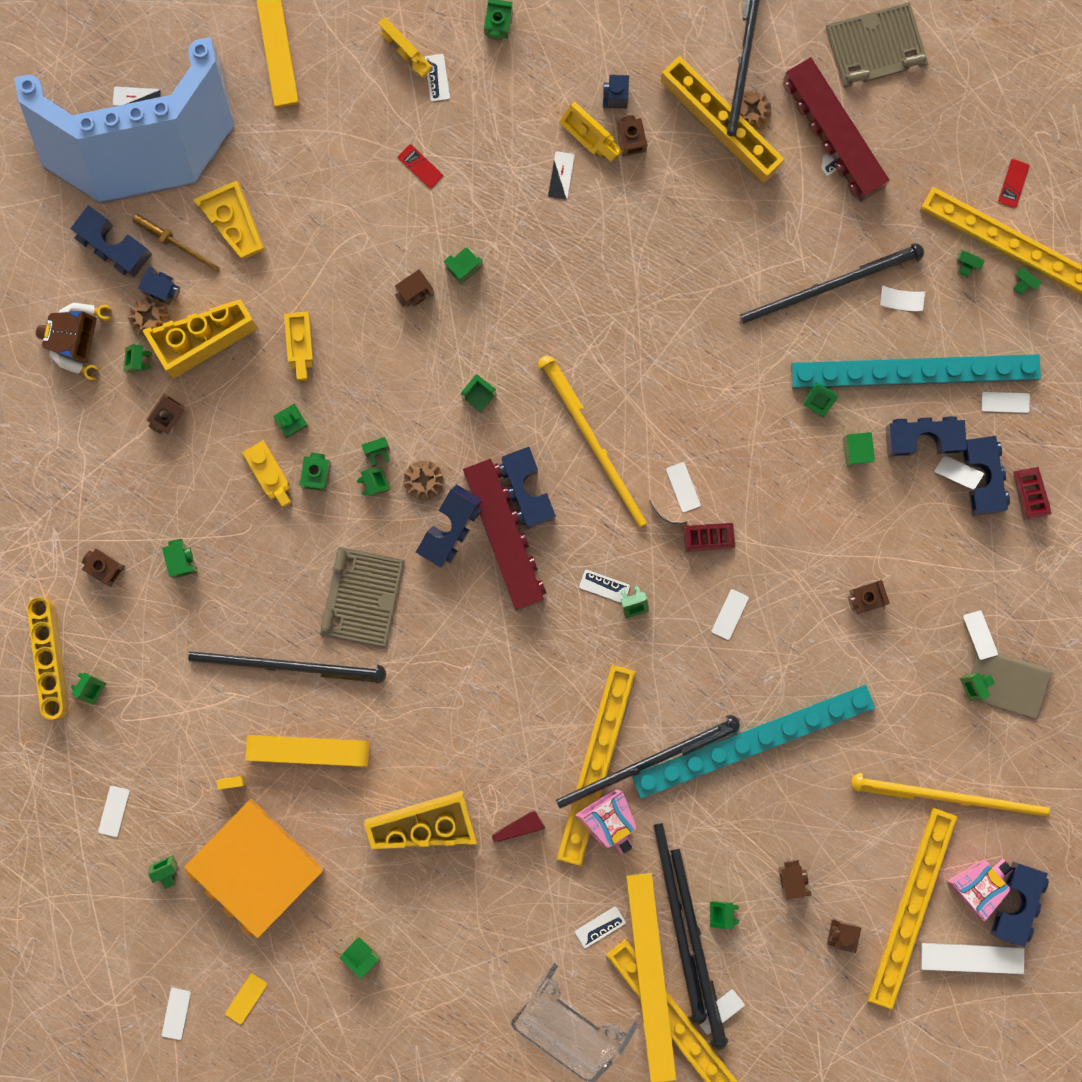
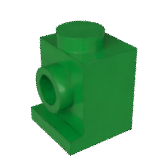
(498, 9)
(318, 481)
(178, 559)

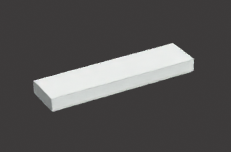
(972, 958)

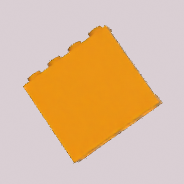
(253, 869)

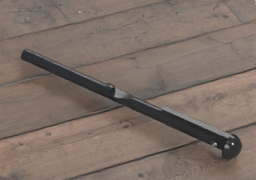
(749, 14)
(915, 251)
(329, 671)
(685, 747)
(698, 1013)
(719, 1039)

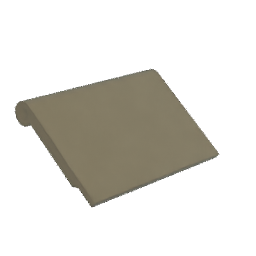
(1017, 684)

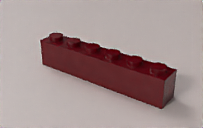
(835, 129)
(504, 536)

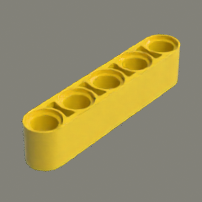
(39, 648)
(307, 750)

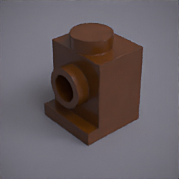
(631, 143)
(413, 289)
(165, 425)
(109, 571)
(878, 593)
(793, 880)
(844, 936)

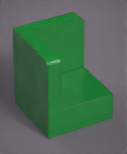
(463, 265)
(478, 393)
(858, 448)
(359, 957)

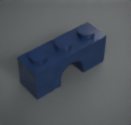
(93, 229)
(947, 434)
(986, 454)
(460, 508)
(533, 509)
(1017, 925)

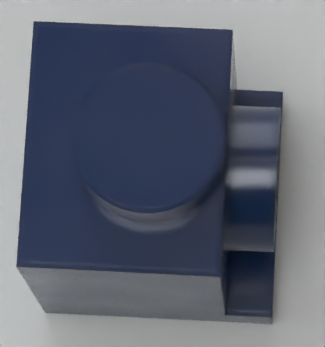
(616, 92)
(159, 286)

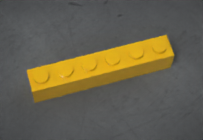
(715, 114)

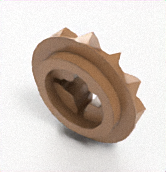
(763, 109)
(144, 305)
(433, 486)

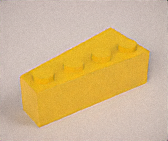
(200, 336)
(425, 824)

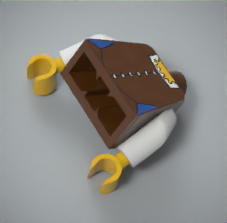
(70, 335)

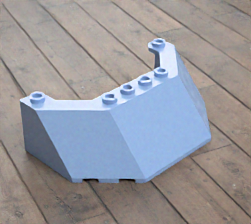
(135, 144)

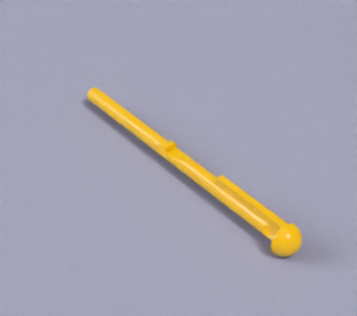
(574, 406)
(859, 784)

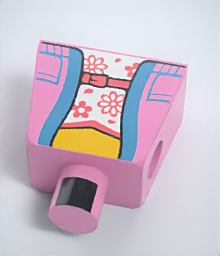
(609, 821)
(982, 886)

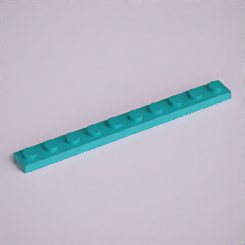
(916, 371)
(753, 741)

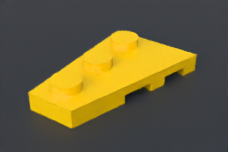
(233, 218)

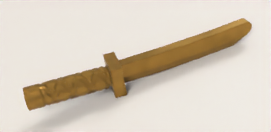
(166, 236)

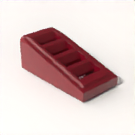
(1043, 500)
(688, 537)
(527, 824)

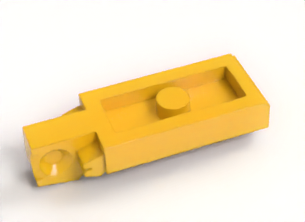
(406, 49)
(589, 132)
(299, 343)
(268, 472)

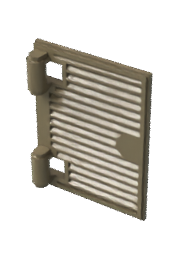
(876, 44)
(362, 597)

